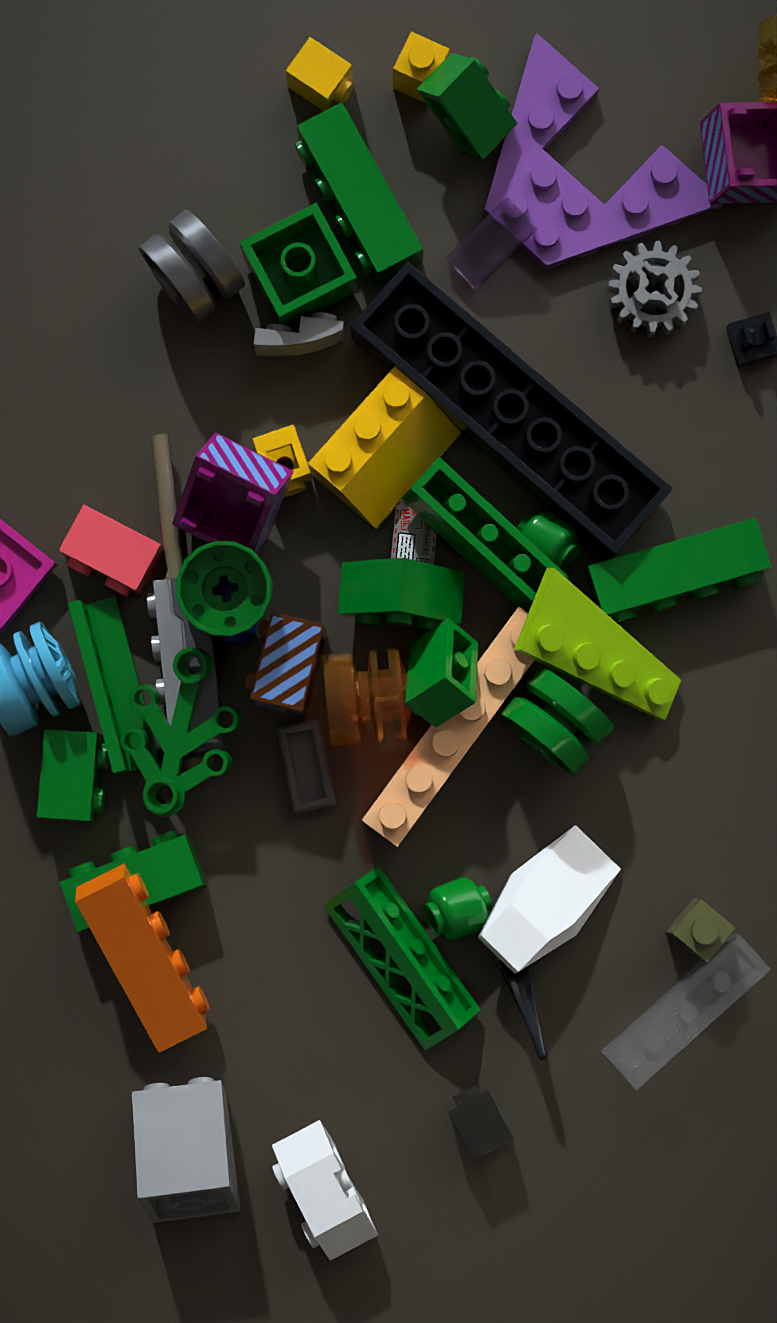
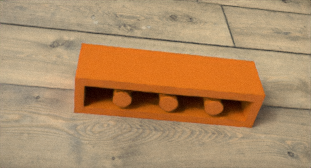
(142, 957)

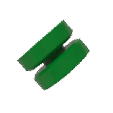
(561, 715)

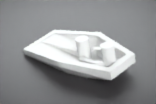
(548, 900)

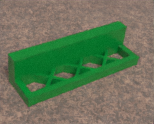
(111, 677)
(408, 954)

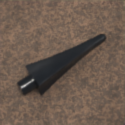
(523, 994)

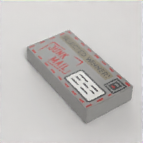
(412, 536)

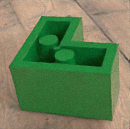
(400, 593)

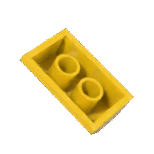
(384, 448)

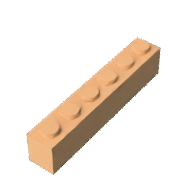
(446, 745)

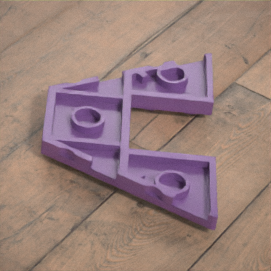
(564, 211)

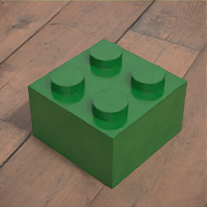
(299, 266)

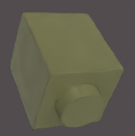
(700, 930)

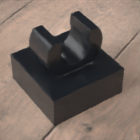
(753, 339)

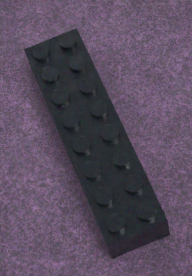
(510, 411)

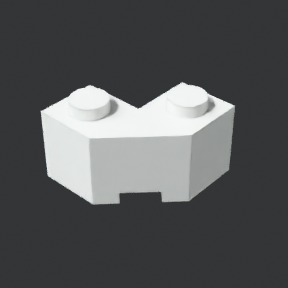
(323, 1191)

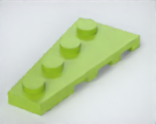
(589, 646)

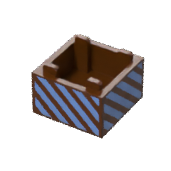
(287, 664)

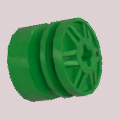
(203, 573)

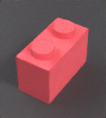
(111, 551)

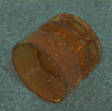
(365, 697)

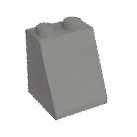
(184, 1150)

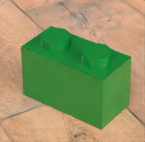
(468, 105)
(442, 673)
(72, 776)

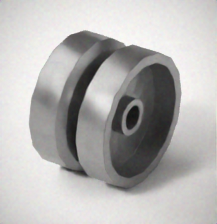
(197, 262)

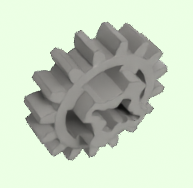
(662, 302)

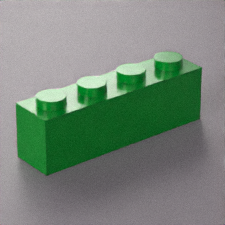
(359, 194)
(479, 533)
(679, 569)

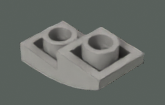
(314, 334)

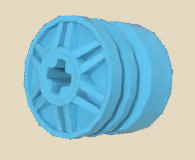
(32, 678)

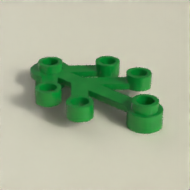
(176, 739)

